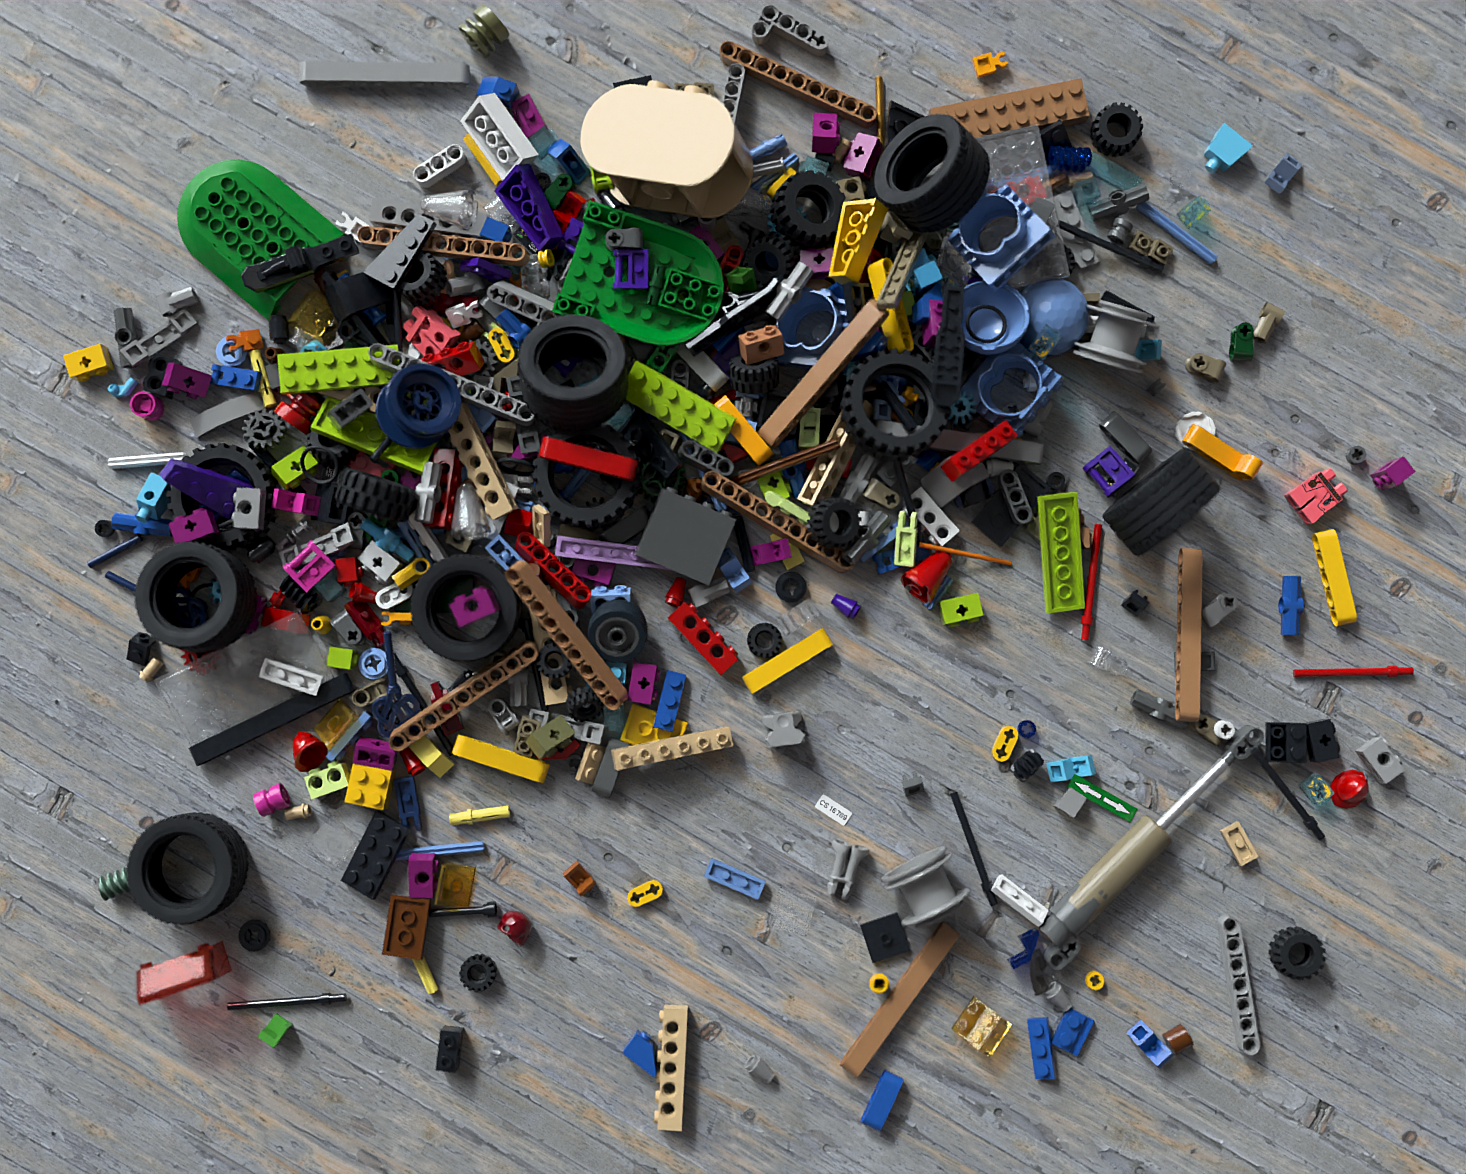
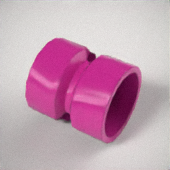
(147, 406)
(267, 801)

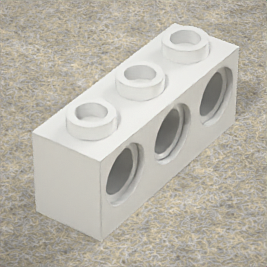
(928, 506)

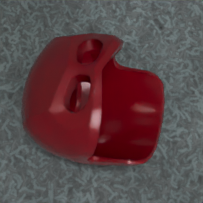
(519, 926)

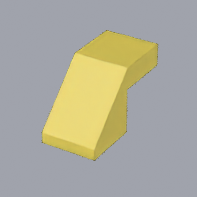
(431, 756)

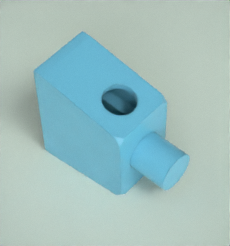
(1225, 149)
(152, 498)

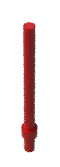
(1087, 619)
(1390, 671)

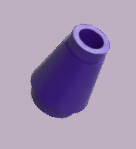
(846, 606)

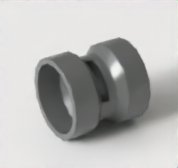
(1120, 230)

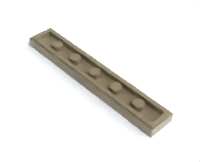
(901, 271)

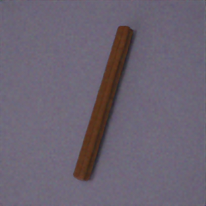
(786, 462)

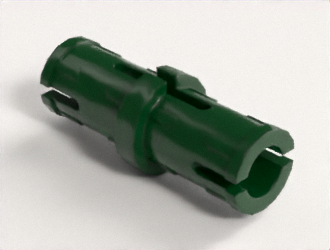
(656, 285)

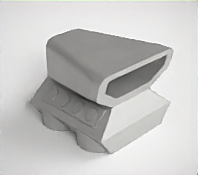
(783, 729)

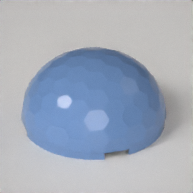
(1060, 307)
(987, 323)

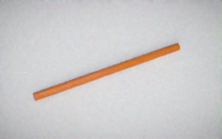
(966, 554)

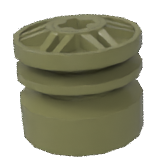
(487, 28)

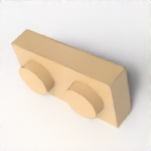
(541, 524)
(590, 763)
(1239, 843)

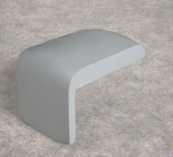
(944, 491)

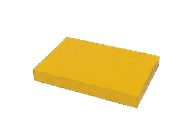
(640, 727)

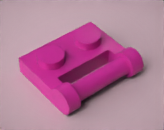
(313, 571)

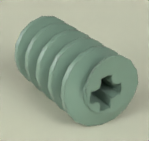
(113, 885)

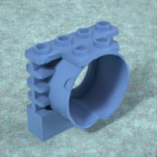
(1014, 251)
(797, 354)
(992, 373)

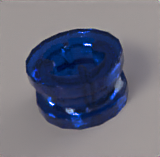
(1024, 723)

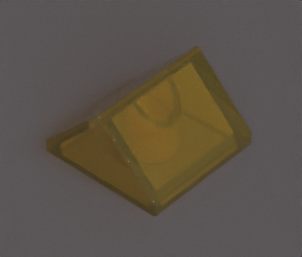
(312, 314)
(336, 723)
(455, 884)

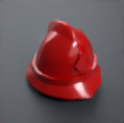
(308, 751)
(1349, 789)

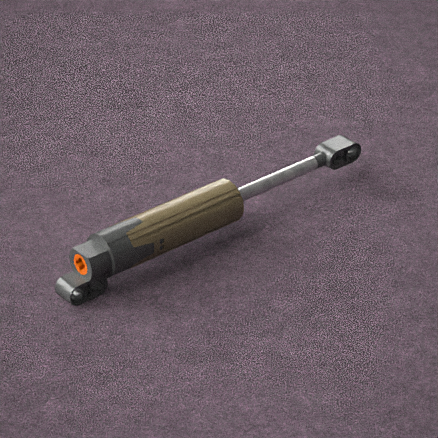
(1128, 860)

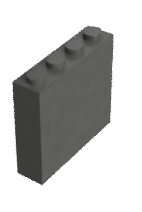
(685, 535)

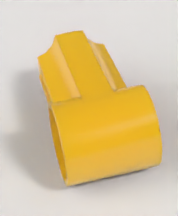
(409, 574)

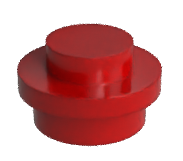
(277, 599)

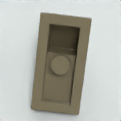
(894, 229)

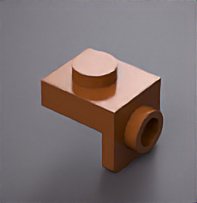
(579, 878)

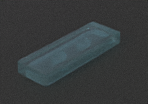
(1112, 173)

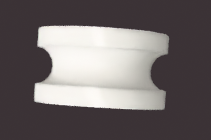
(1217, 729)

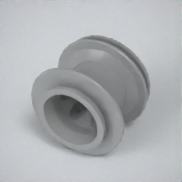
(1116, 336)
(926, 888)

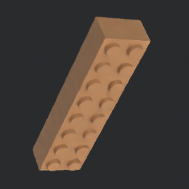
(1021, 109)

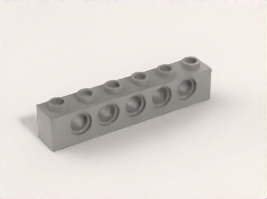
(382, 208)

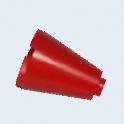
(927, 576)

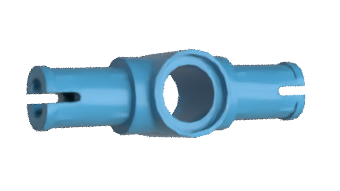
(387, 539)

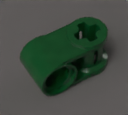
(556, 192)
(1241, 346)

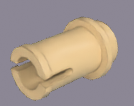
(841, 150)
(1073, 178)
(150, 670)
(298, 812)

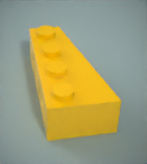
(855, 238)

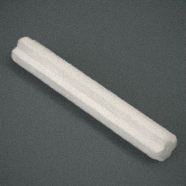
(142, 461)

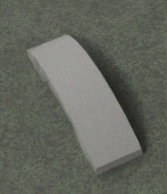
(159, 339)
(226, 413)
(330, 544)
(584, 730)

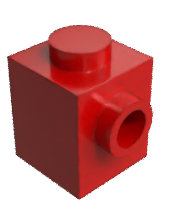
(519, 522)
(349, 571)

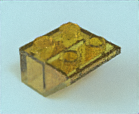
(981, 1026)

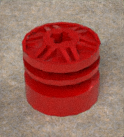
(299, 411)

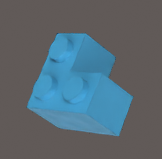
(924, 275)

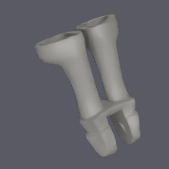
(857, 853)

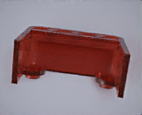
(181, 973)

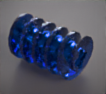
(1069, 158)

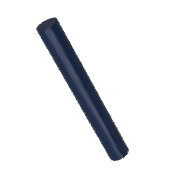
(114, 551)

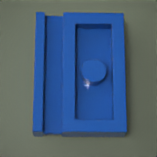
(1072, 1031)

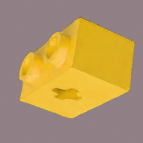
(79, 360)

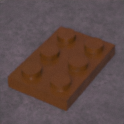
(406, 927)

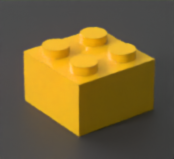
(370, 786)

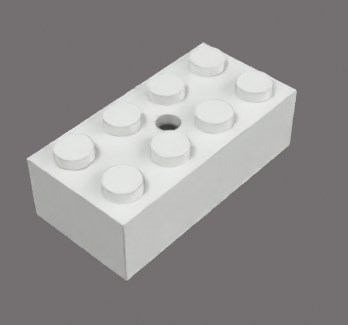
(498, 135)

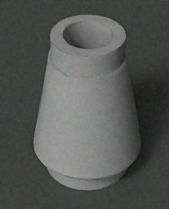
(1056, 994)
(759, 1069)

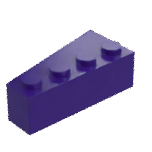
(529, 206)
(204, 485)

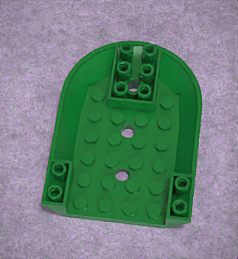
(274, 217)
(689, 269)

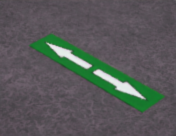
(1102, 798)

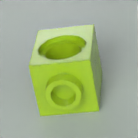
(342, 658)

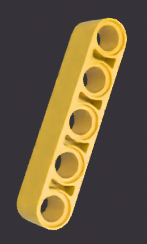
(896, 325)
(1334, 577)
(787, 660)
(500, 758)

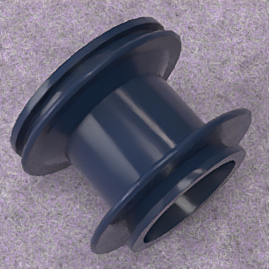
(439, 408)

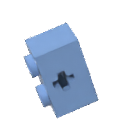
(503, 552)

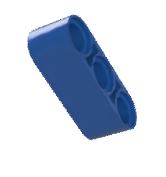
(881, 1100)

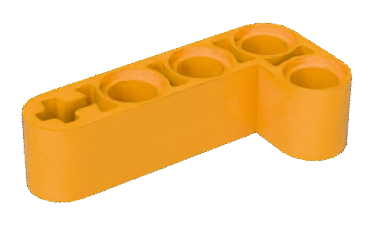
(746, 435)
(1221, 454)

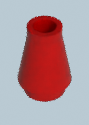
(362, 593)
(676, 593)
(412, 762)

